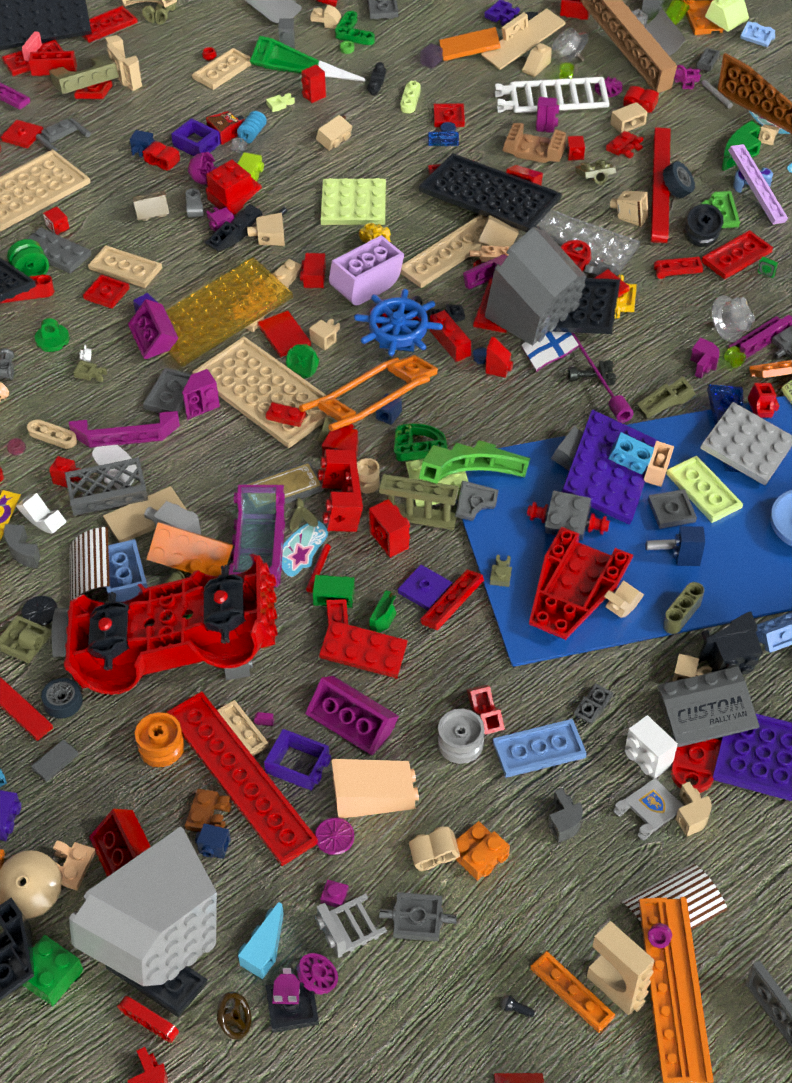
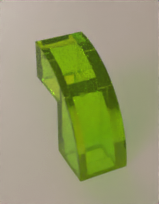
(677, 11)

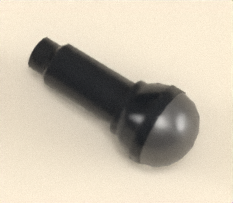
(508, 1003)

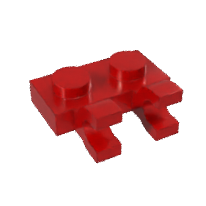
(624, 144)

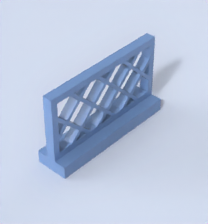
(776, 633)

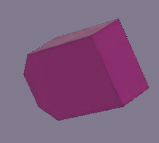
(264, 719)

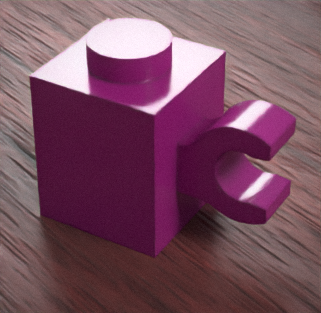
(219, 217)

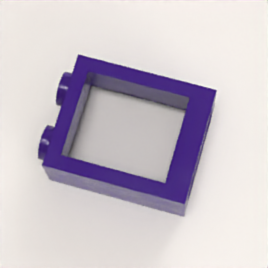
(210, 139)
(289, 739)

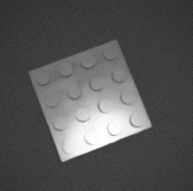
(748, 443)

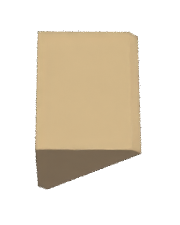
(497, 233)

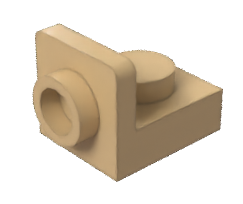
(768, 134)

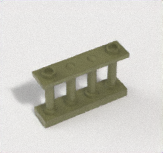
(425, 491)

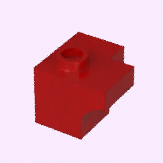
(763, 400)

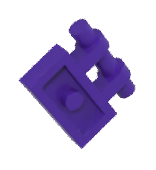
(499, 10)

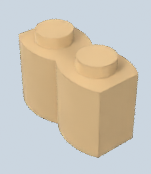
(434, 848)

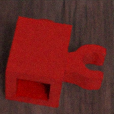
(59, 468)

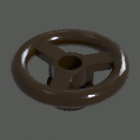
(231, 1015)

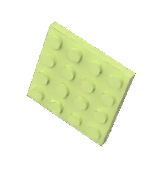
(353, 201)

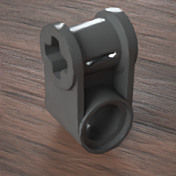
(194, 205)

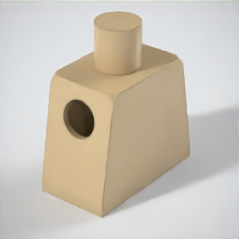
(269, 230)

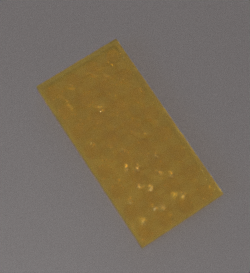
(224, 309)

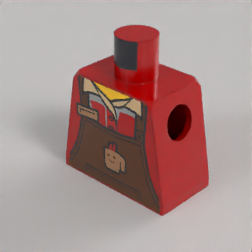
(225, 124)

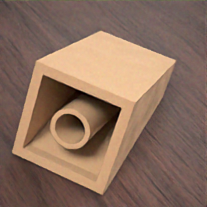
(373, 787)

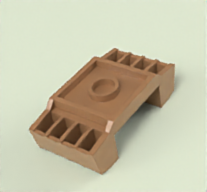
(535, 147)

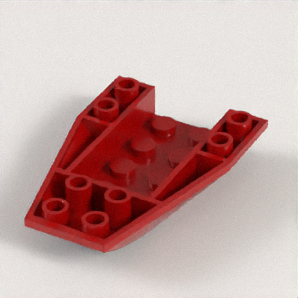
(574, 583)

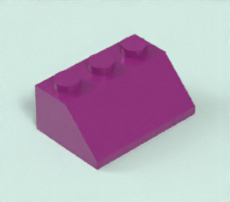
(152, 329)

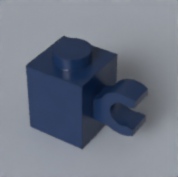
(140, 141)

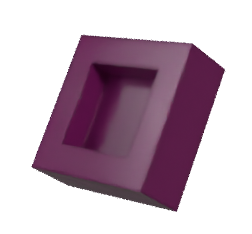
(334, 893)

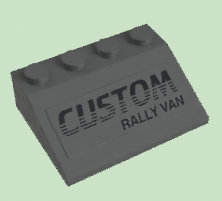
(707, 706)

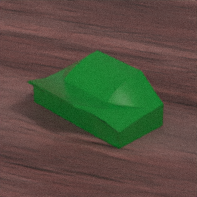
(383, 613)

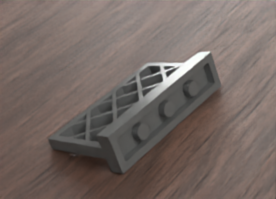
(108, 498)

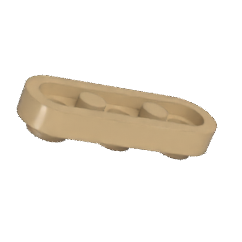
(44, 431)

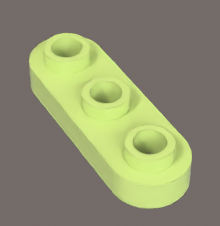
(410, 97)

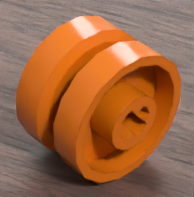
(159, 739)

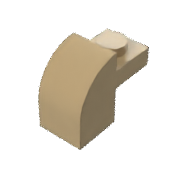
(623, 600)
(696, 811)

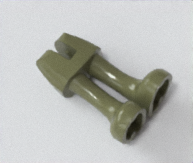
(158, 13)

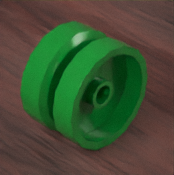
(28, 257)

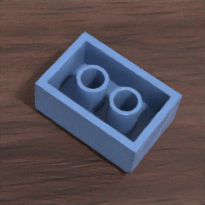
(125, 570)

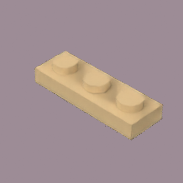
(243, 728)

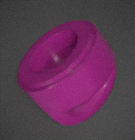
(659, 935)

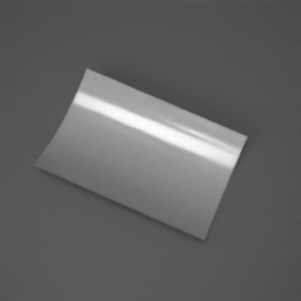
(276, 9)
(665, 33)

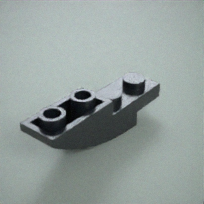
(233, 232)

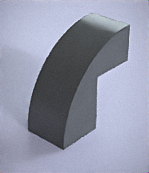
(16, 541)
(59, 633)

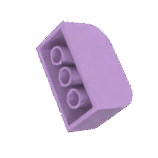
(366, 270)

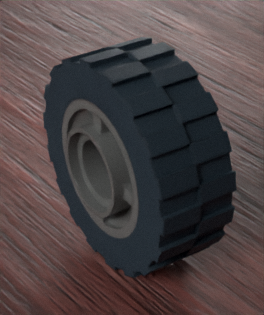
(678, 179)

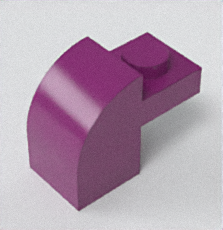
(706, 356)

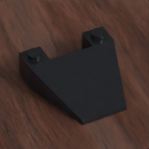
(15, 949)

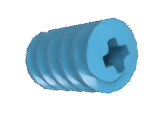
(251, 126)

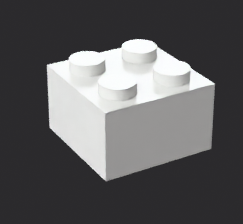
(650, 747)

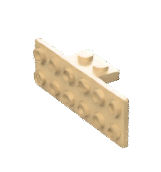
(523, 35)

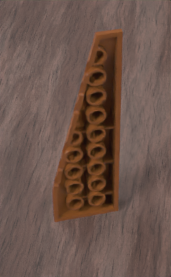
(753, 92)

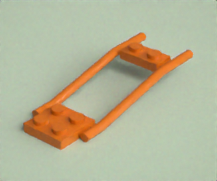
(410, 369)

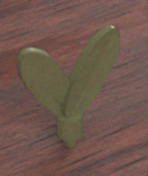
(300, 513)

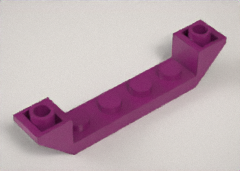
(126, 435)

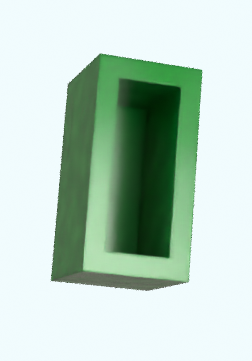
(333, 588)

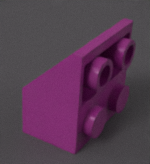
(200, 394)

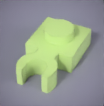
(277, 102)

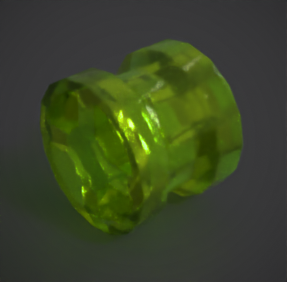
(566, 71)
(734, 356)

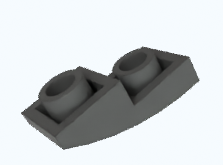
(593, 704)

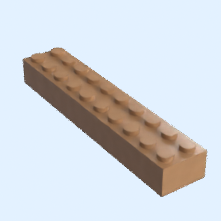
(634, 42)

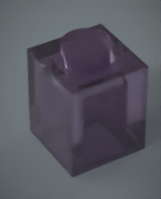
(431, 55)

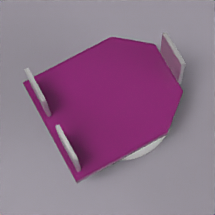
(286, 988)

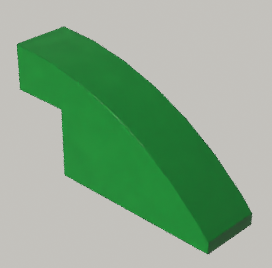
(745, 135)

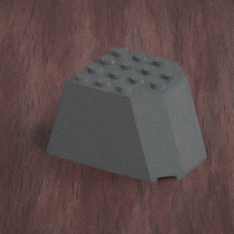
(534, 287)

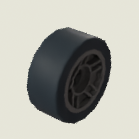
(53, 696)

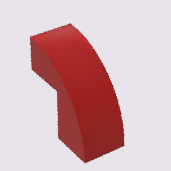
(483, 705)

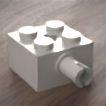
(175, 516)

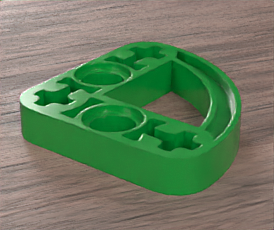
(411, 451)

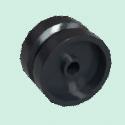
(703, 225)

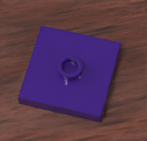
(424, 587)

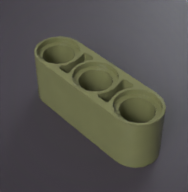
(683, 608)

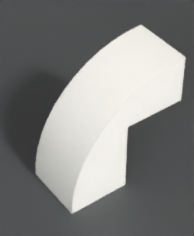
(39, 515)

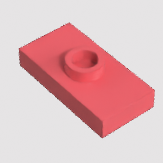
(31, 45)

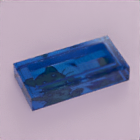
(443, 138)

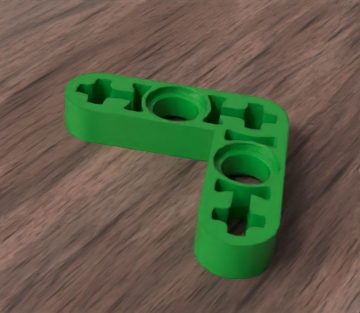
(346, 32)

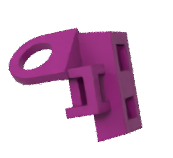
(687, 76)

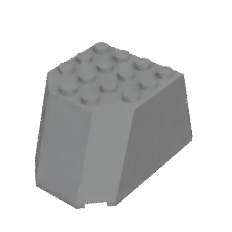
(150, 914)

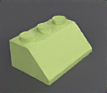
(727, 13)

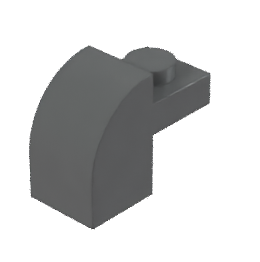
(568, 819)

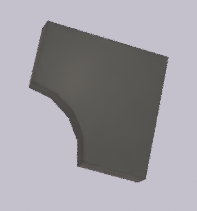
(473, 499)

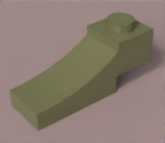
(666, 396)

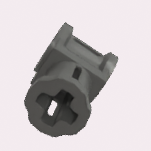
(6, 364)

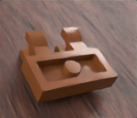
(203, 808)

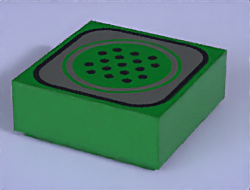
(767, 267)

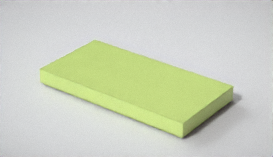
(704, 489)

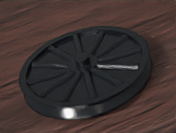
(39, 610)

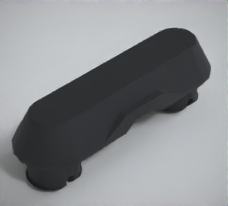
(377, 79)

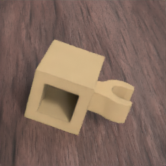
(324, 333)
(687, 668)

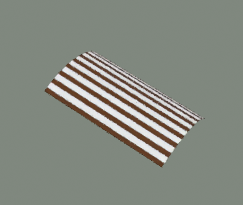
(89, 561)
(689, 882)

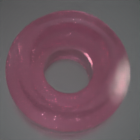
(16, 446)

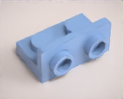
(758, 34)

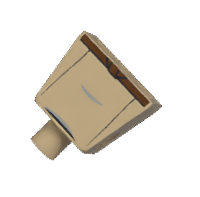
(632, 207)

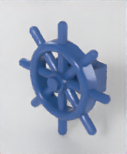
(398, 329)

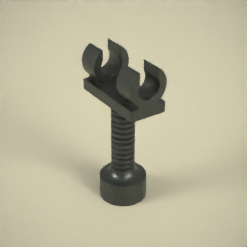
(603, 368)

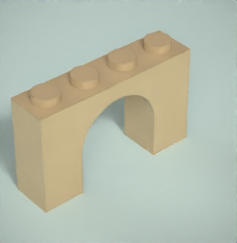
(621, 969)

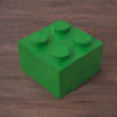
(53, 970)

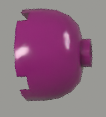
(201, 165)

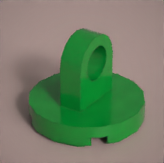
(51, 336)
(302, 360)

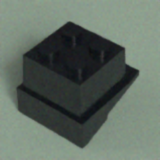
(733, 646)

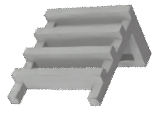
(335, 932)

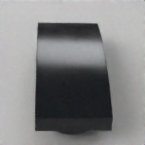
(454, 311)

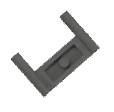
(60, 130)

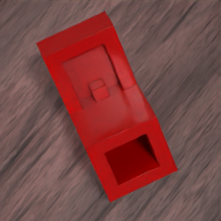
(152, 1071)

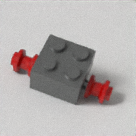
(568, 512)

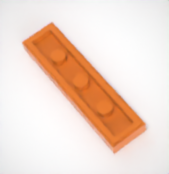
(572, 991)

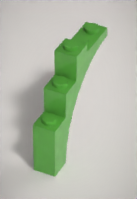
(484, 456)

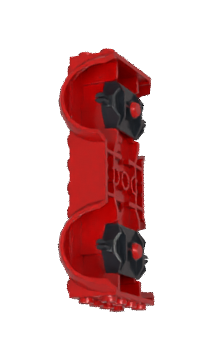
(228, 626)

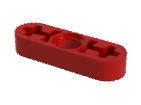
(148, 1019)

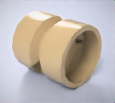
(368, 475)

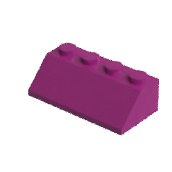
(351, 714)

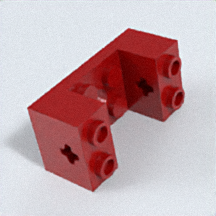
(344, 507)

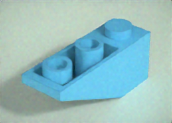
(262, 948)

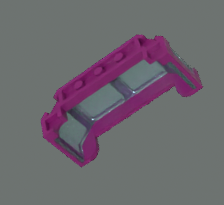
(259, 528)

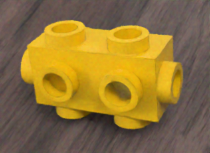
(372, 231)

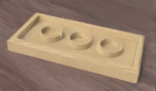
(222, 68)
(125, 266)
(130, 521)

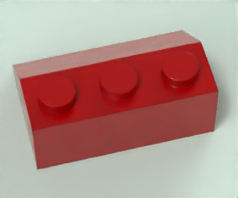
(118, 839)

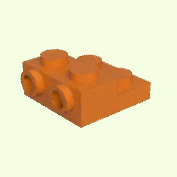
(481, 850)

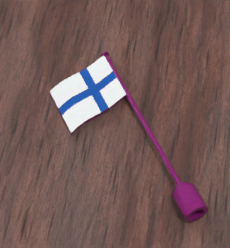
(559, 344)

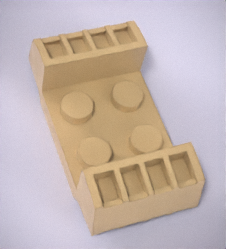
(126, 67)

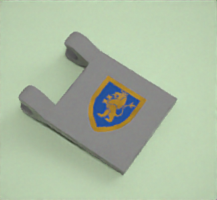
(652, 804)

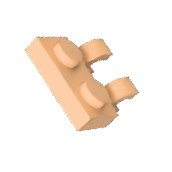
(76, 864)

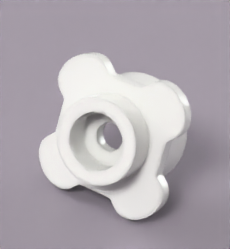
(85, 354)

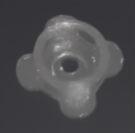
(238, 145)

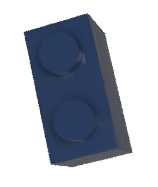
(689, 546)

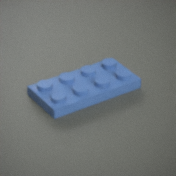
(539, 748)

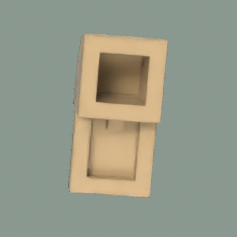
(328, 16)

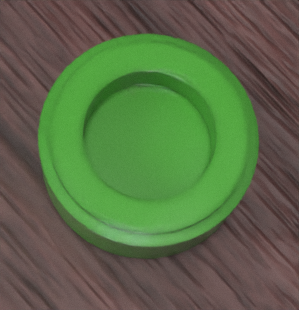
(347, 47)

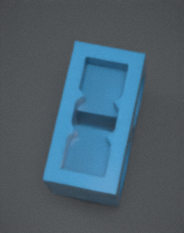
(631, 453)

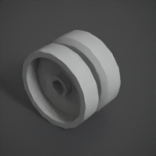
(461, 736)

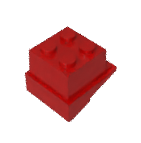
(230, 186)

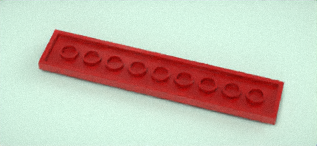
(243, 779)

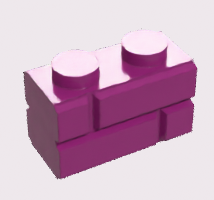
(546, 114)

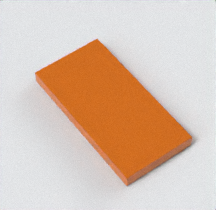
(470, 43)

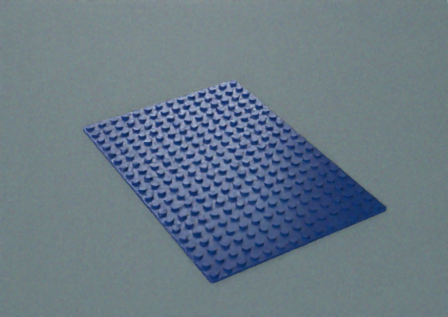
(740, 567)

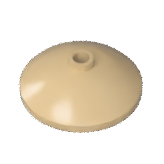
(41, 885)

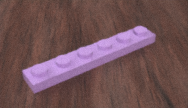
(758, 184)

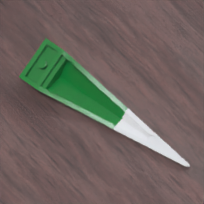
(280, 57)

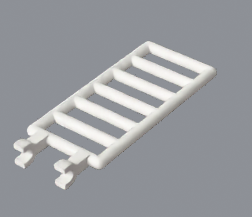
(511, 89)

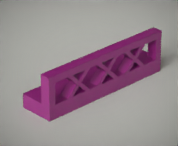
(762, 335)

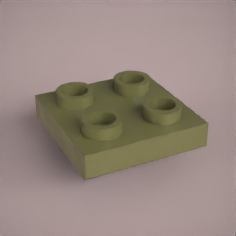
(591, 170)
(23, 639)

